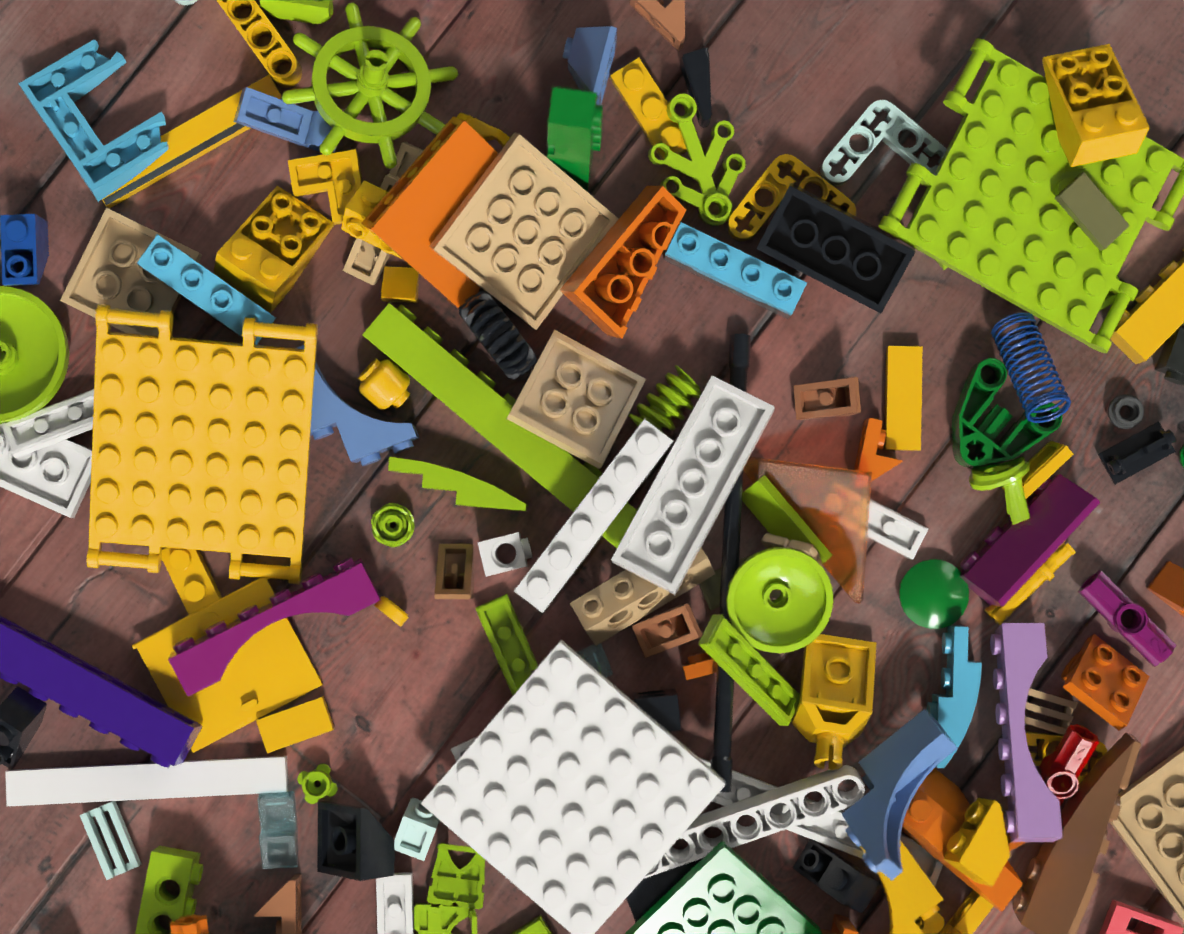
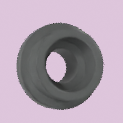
(1135, 407)

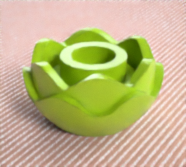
(381, 525)

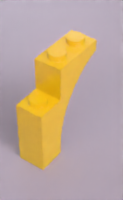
(909, 896)

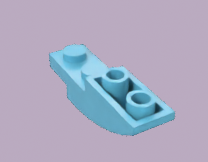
(962, 687)

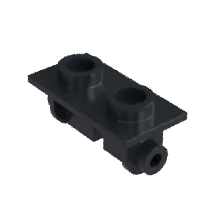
(1137, 452)

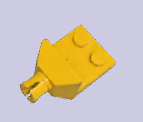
(835, 695)

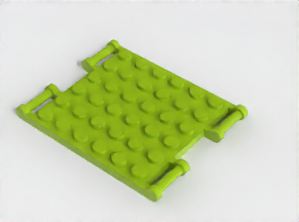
(996, 208)

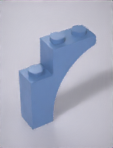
(361, 434)
(893, 776)

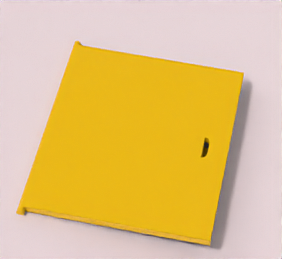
(264, 669)

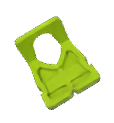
(456, 884)
(441, 918)

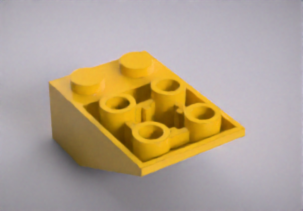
(1093, 106)
(272, 248)

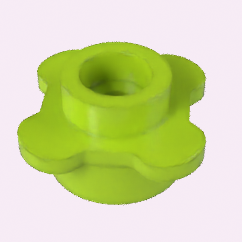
(314, 793)

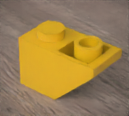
(980, 844)

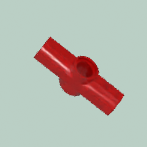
(1068, 759)

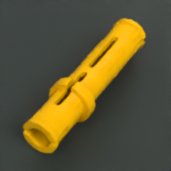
(1044, 573)

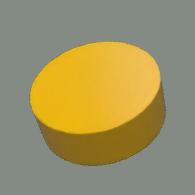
(391, 610)

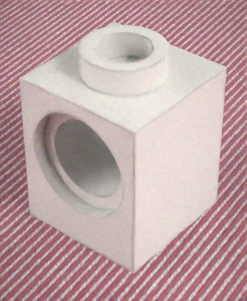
(489, 558)

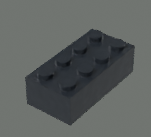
(836, 248)

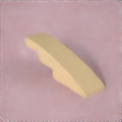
(366, 259)

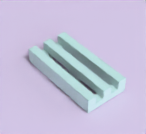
(98, 845)

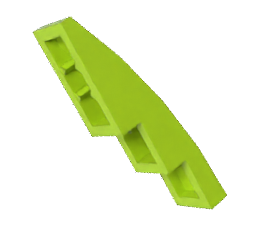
(469, 489)

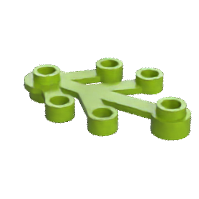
(701, 165)

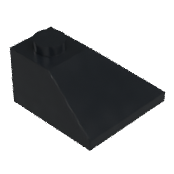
(353, 843)

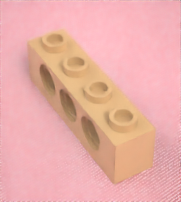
(631, 598)

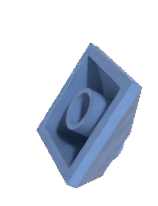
(591, 57)

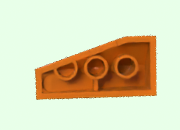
(935, 817)

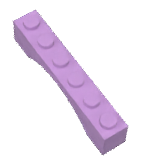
(1032, 807)

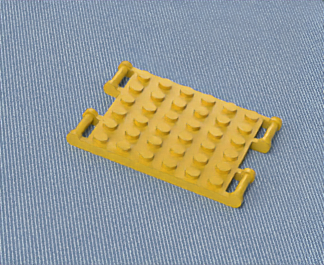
(200, 444)

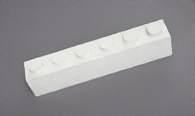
(593, 516)

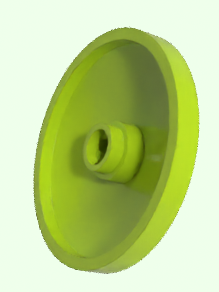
(31, 354)

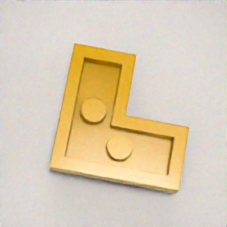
(332, 173)

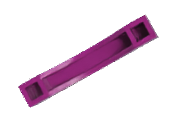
(340, 592)

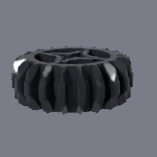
(497, 335)

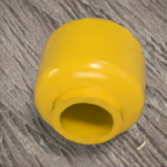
(384, 384)

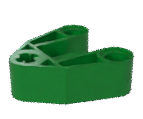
(973, 402)

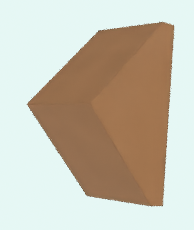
(455, 572)

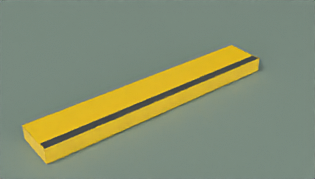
(192, 141)

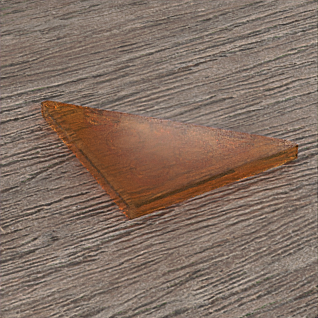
(834, 508)

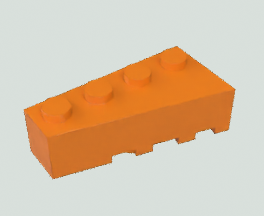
(619, 267)

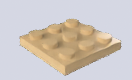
(111, 273)
(576, 399)

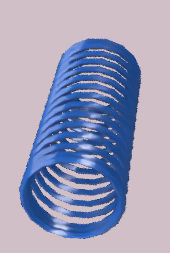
(1037, 400)

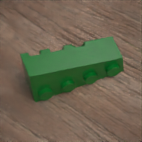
(574, 132)

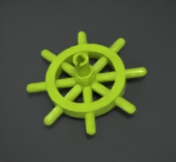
(370, 84)

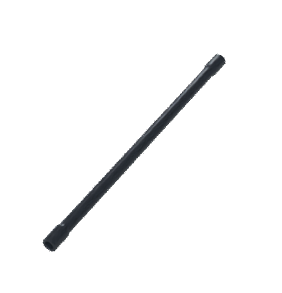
(721, 761)

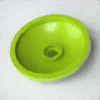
(792, 618)

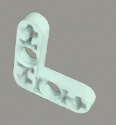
(888, 134)

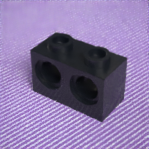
(661, 706)

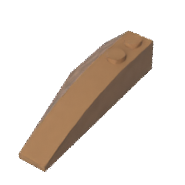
(1063, 873)

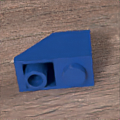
(23, 248)

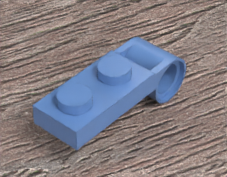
(281, 119)

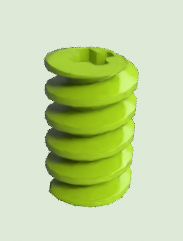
(669, 402)

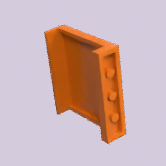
(426, 200)

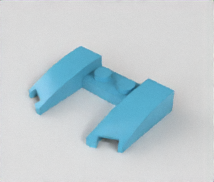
(53, 98)

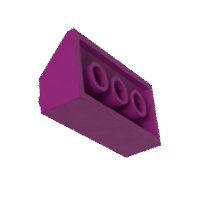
(1022, 548)

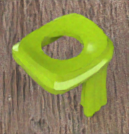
(1010, 477)

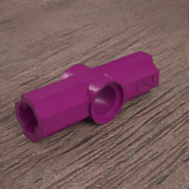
(1142, 633)

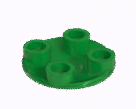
(933, 594)

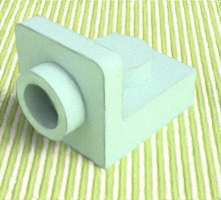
(416, 830)

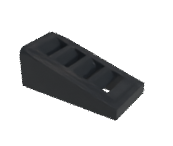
(696, 73)

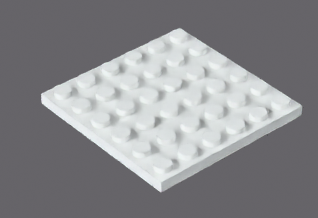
(573, 792)

